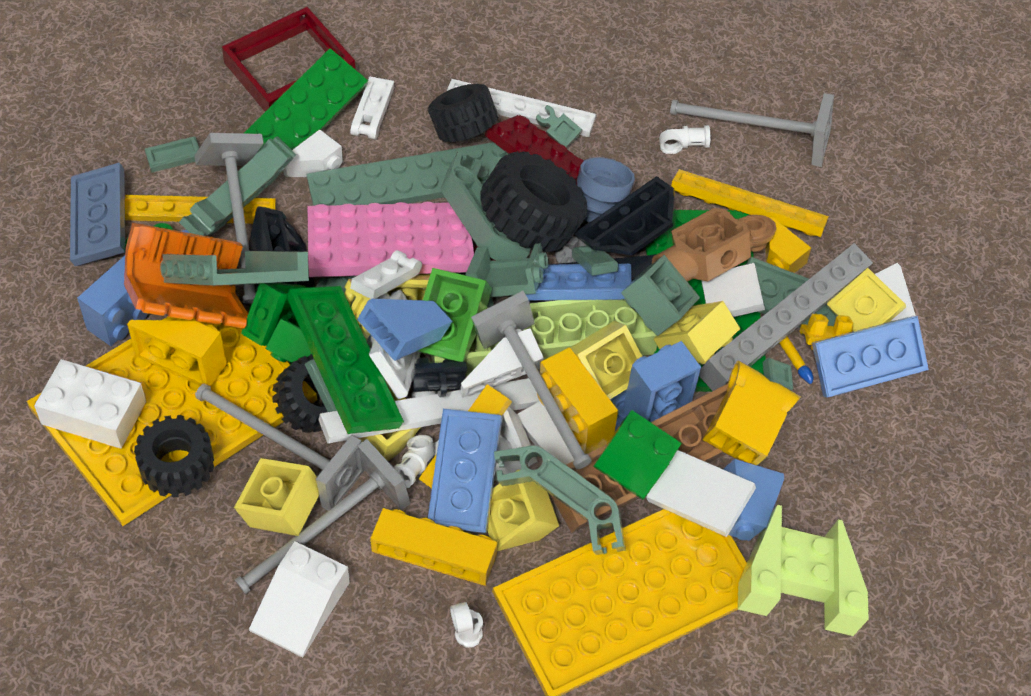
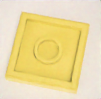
(867, 302)

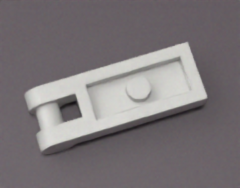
(372, 107)
(386, 275)

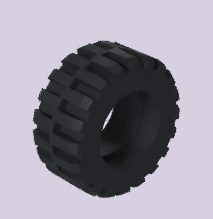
(533, 201)

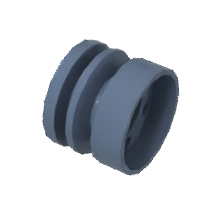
(603, 184)

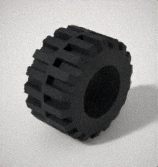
(463, 112)
(292, 400)
(179, 475)

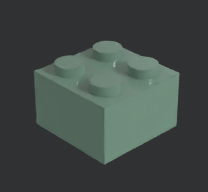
(660, 295)

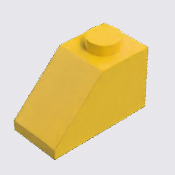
(786, 249)

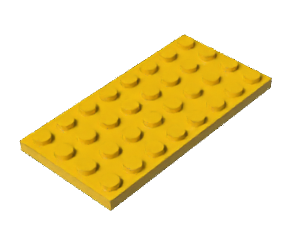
(610, 608)

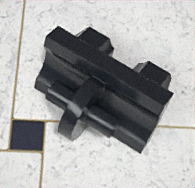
(438, 376)

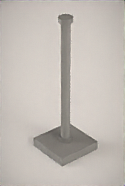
(818, 129)
(233, 151)
(502, 322)
(336, 475)
(381, 476)

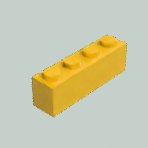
(434, 546)

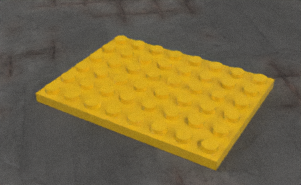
(243, 381)

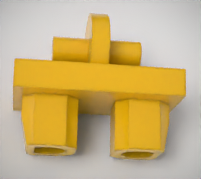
(818, 329)

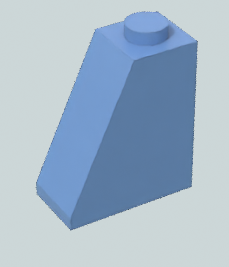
(404, 324)
(761, 503)

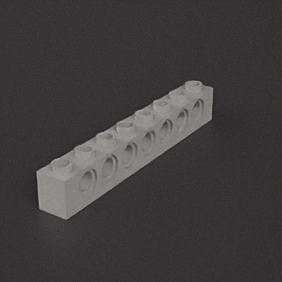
(785, 316)

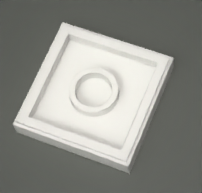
(738, 290)

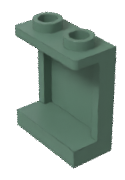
(510, 275)

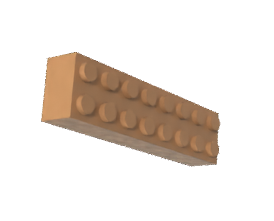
(684, 424)

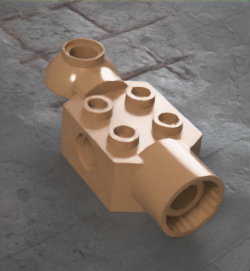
(716, 243)

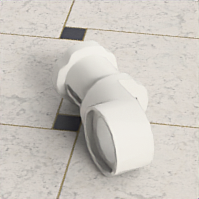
(685, 137)
(416, 458)
(467, 625)

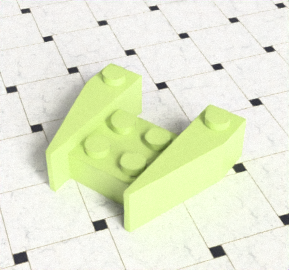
(806, 568)

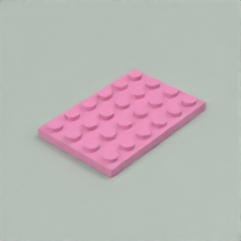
(358, 237)

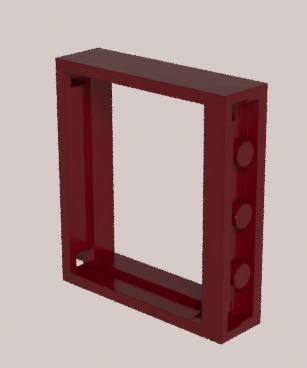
(270, 36)

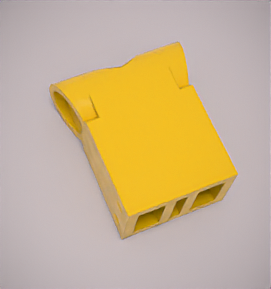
(749, 415)

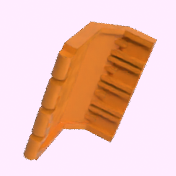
(185, 301)

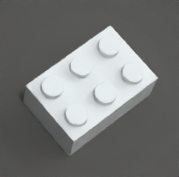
(90, 403)

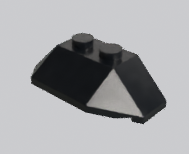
(632, 221)
(274, 233)

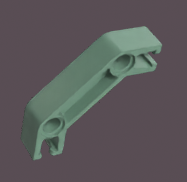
(254, 177)
(463, 193)
(566, 487)

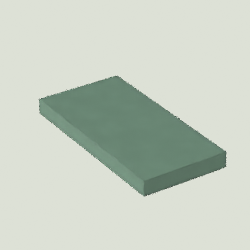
(778, 284)

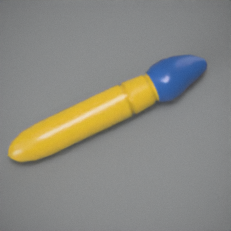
(803, 370)

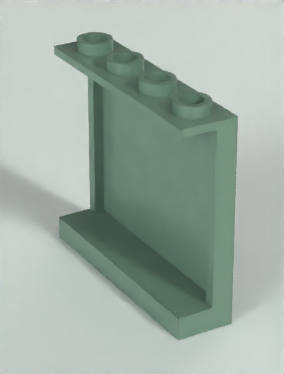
(259, 268)

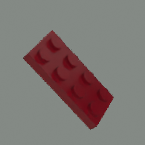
(521, 135)

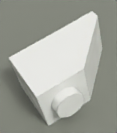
(315, 155)

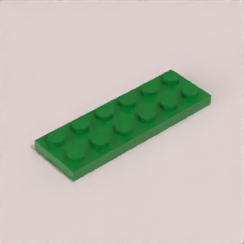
(310, 101)
(344, 359)

